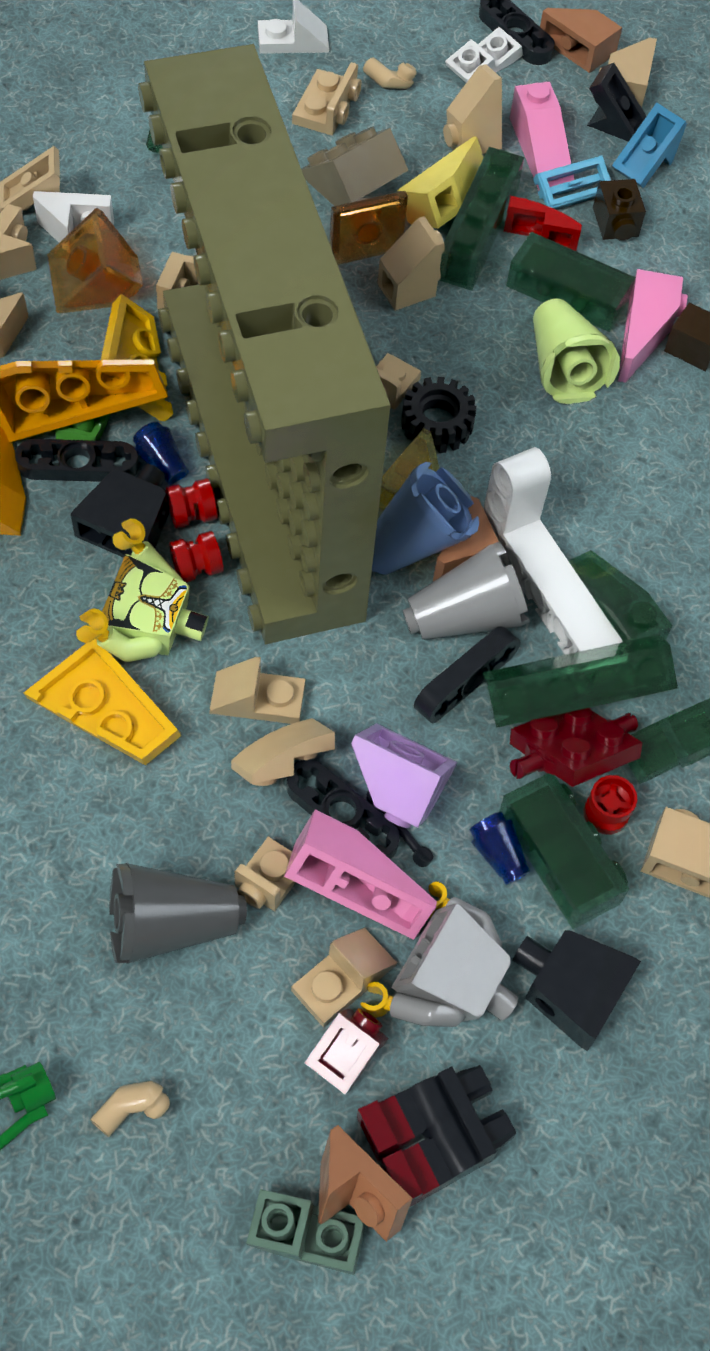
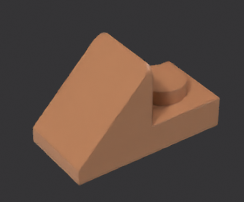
(356, 1179)

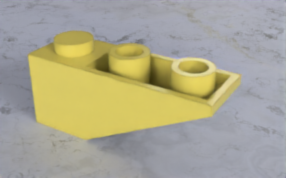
(443, 186)

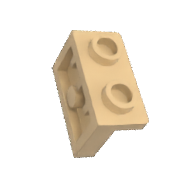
(327, 100)

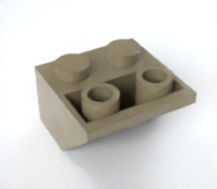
(355, 165)

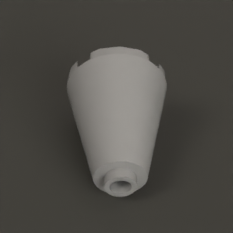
(469, 598)

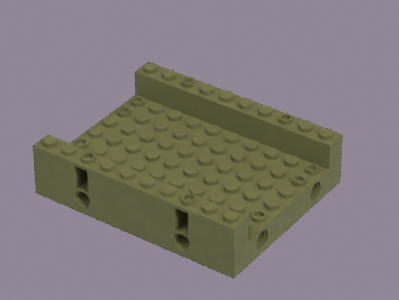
(268, 348)

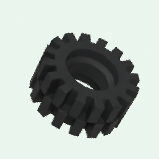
(444, 397)

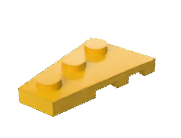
(134, 336)
(105, 702)

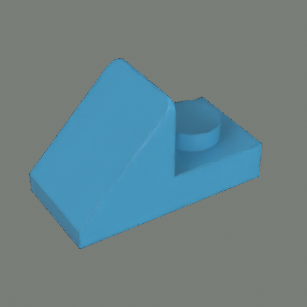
(651, 145)

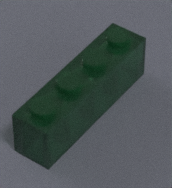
(480, 218)
(580, 680)

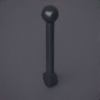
(422, 855)

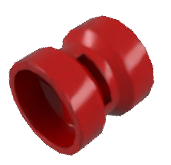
(191, 503)
(192, 558)
(614, 795)

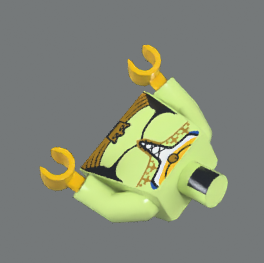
(143, 604)

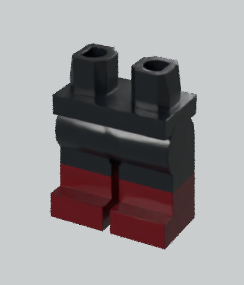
(443, 1116)

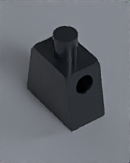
(120, 499)
(576, 982)

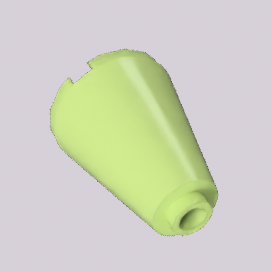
(572, 353)

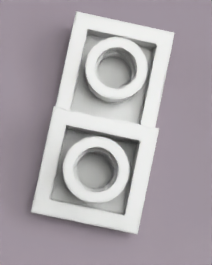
(496, 51)

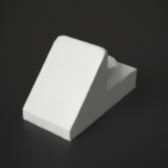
(300, 35)
(64, 211)

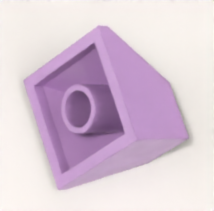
(401, 774)

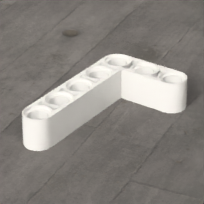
(514, 511)

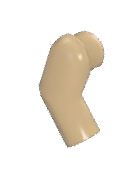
(390, 79)
(131, 1099)

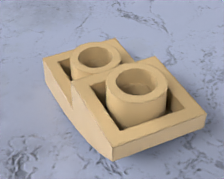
(275, 753)

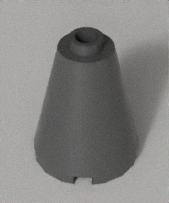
(168, 912)

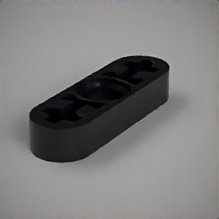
(535, 42)
(66, 449)
(466, 674)
(341, 792)

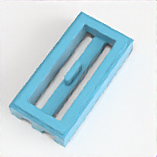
(547, 192)

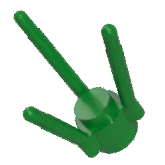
(28, 1090)

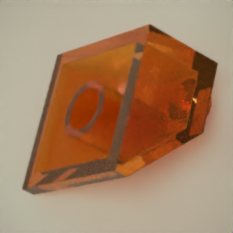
(367, 226)
(93, 266)

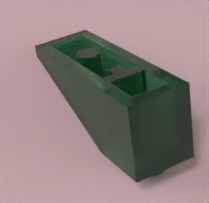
(621, 599)

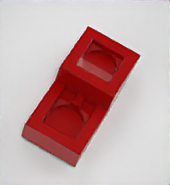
(530, 216)

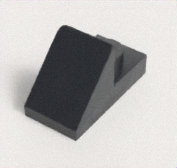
(618, 108)

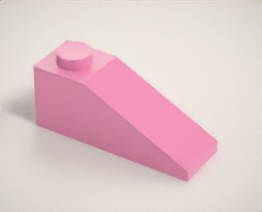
(540, 129)
(650, 317)
(357, 875)

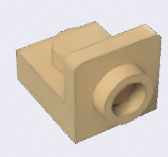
(177, 273)
(397, 378)
(263, 877)

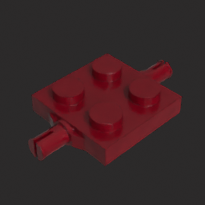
(574, 745)

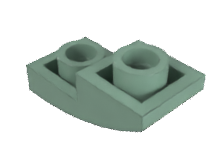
(292, 1230)

